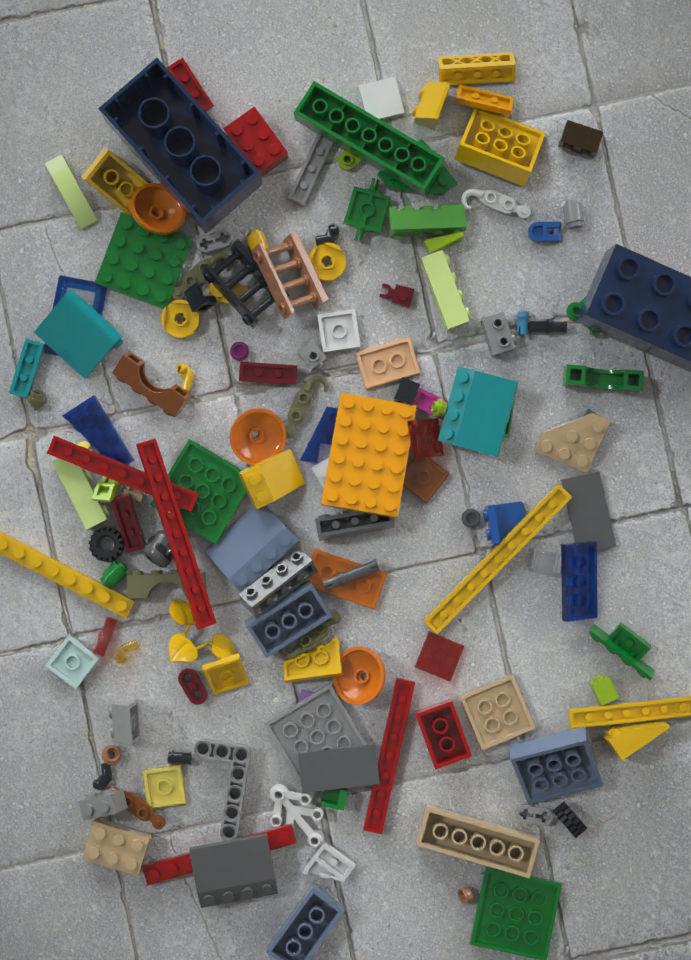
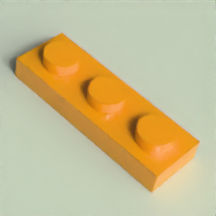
(484, 100)

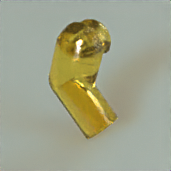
(123, 649)

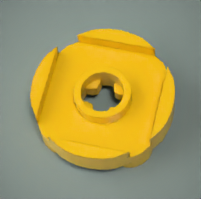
(337, 259)
(171, 325)

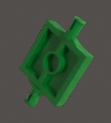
(367, 210)

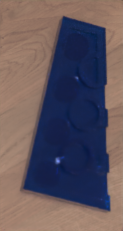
(94, 424)

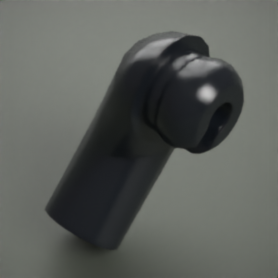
(330, 236)
(106, 777)

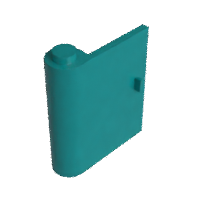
(78, 333)

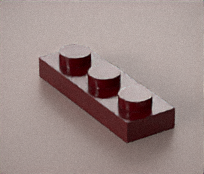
(268, 373)
(128, 523)

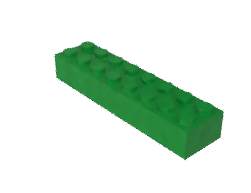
(369, 138)

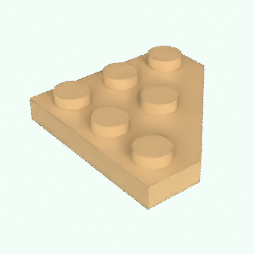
(574, 441)

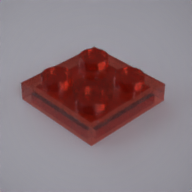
(424, 438)
(439, 656)

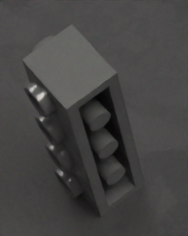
(350, 524)
(278, 583)

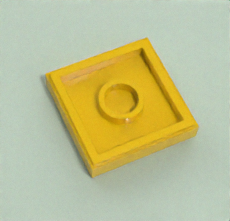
(226, 674)

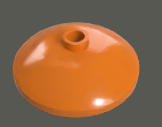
(155, 200)
(267, 443)
(352, 685)

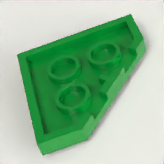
(440, 186)

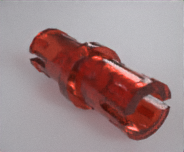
(105, 636)

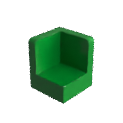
(335, 798)

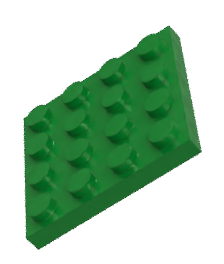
(143, 262)
(217, 486)
(515, 913)

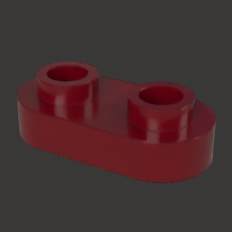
(192, 686)

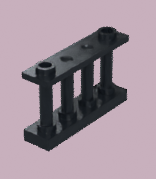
(241, 254)

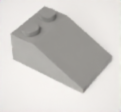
(125, 722)

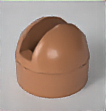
(465, 894)

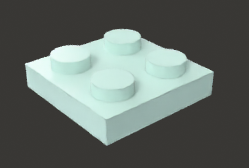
(72, 661)

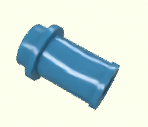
(522, 322)

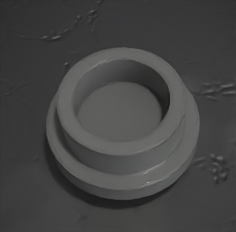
(471, 518)

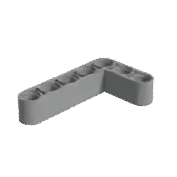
(233, 782)

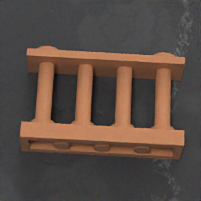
(304, 267)

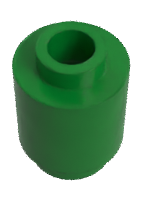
(114, 574)

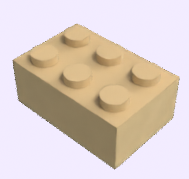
(117, 846)

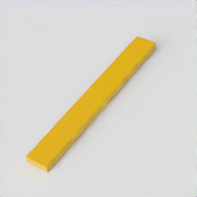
(629, 712)

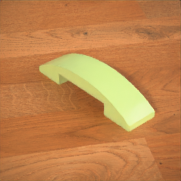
(71, 192)

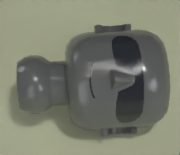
(158, 549)

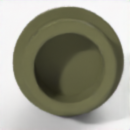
(37, 399)

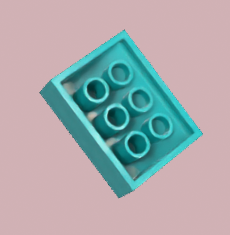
(478, 411)

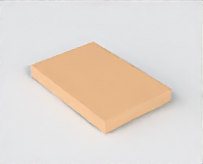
(387, 363)

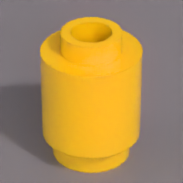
(255, 237)

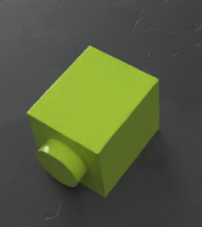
(603, 689)

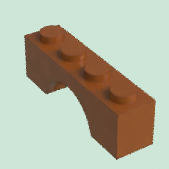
(132, 372)

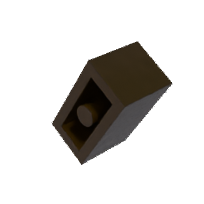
(580, 139)

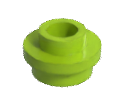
(439, 408)

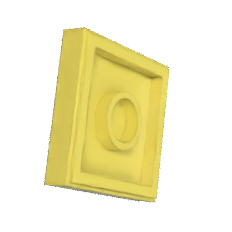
(164, 786)

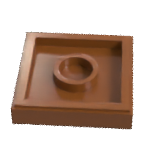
(424, 478)

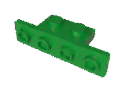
(625, 645)

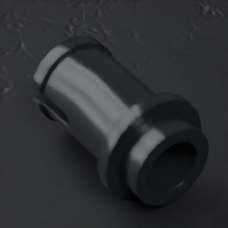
(179, 758)

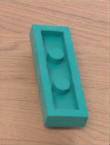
(27, 368)

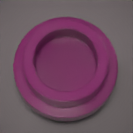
(239, 351)

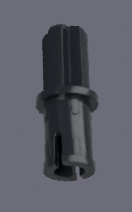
(548, 326)

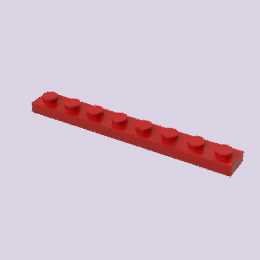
(114, 470)
(389, 755)
(181, 864)

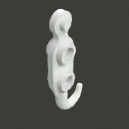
(497, 202)

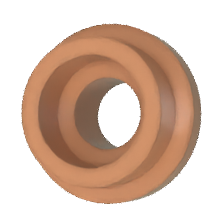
(111, 749)

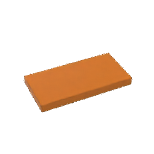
(360, 591)

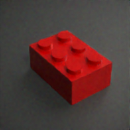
(256, 141)
(443, 734)

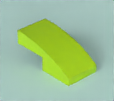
(106, 490)

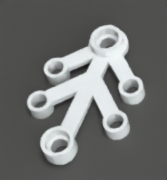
(295, 813)

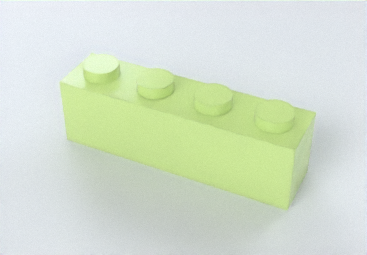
(444, 290)
(80, 490)

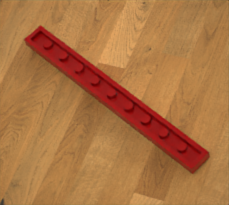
(176, 533)

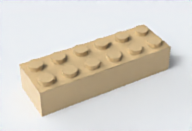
(477, 840)

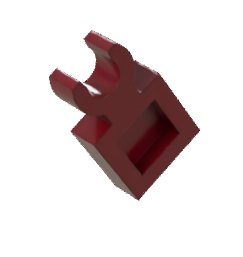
(400, 295)

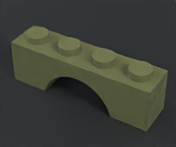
(142, 585)

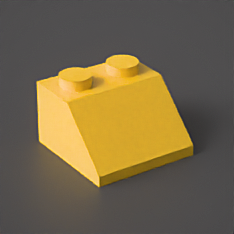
(431, 104)

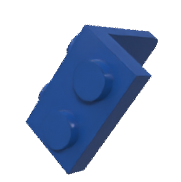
(502, 519)

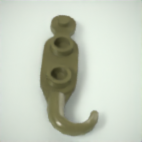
(196, 276)
(301, 404)
(312, 638)

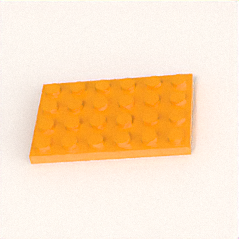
(368, 455)

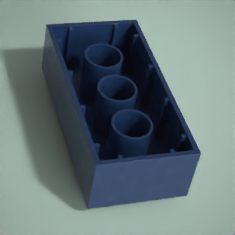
(181, 145)
(641, 305)

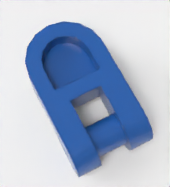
(538, 232)

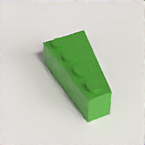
(426, 221)

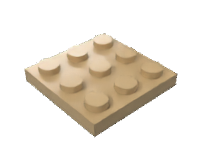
(497, 712)

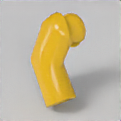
(187, 374)

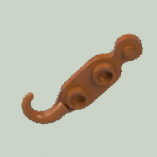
(142, 809)

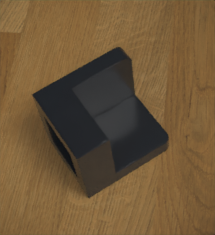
(197, 300)
(406, 391)

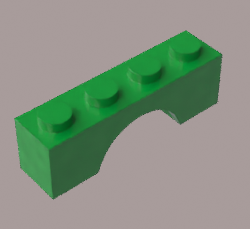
(602, 379)

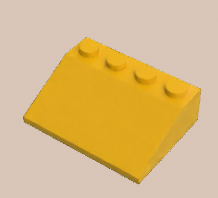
(499, 146)

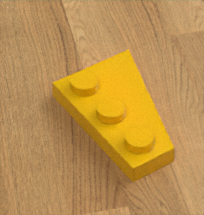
(315, 664)

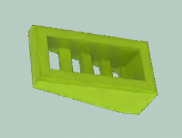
(441, 243)

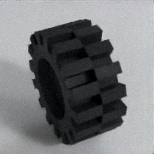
(95, 544)
(569, 819)

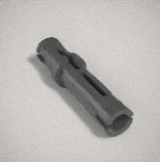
(350, 575)

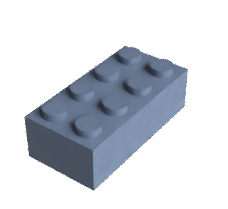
(288, 619)
(306, 926)

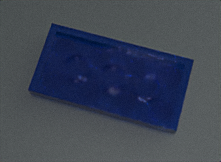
(579, 581)

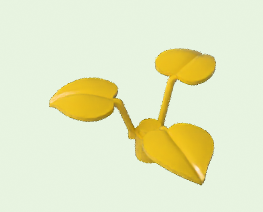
(182, 649)

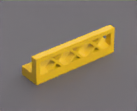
(477, 71)

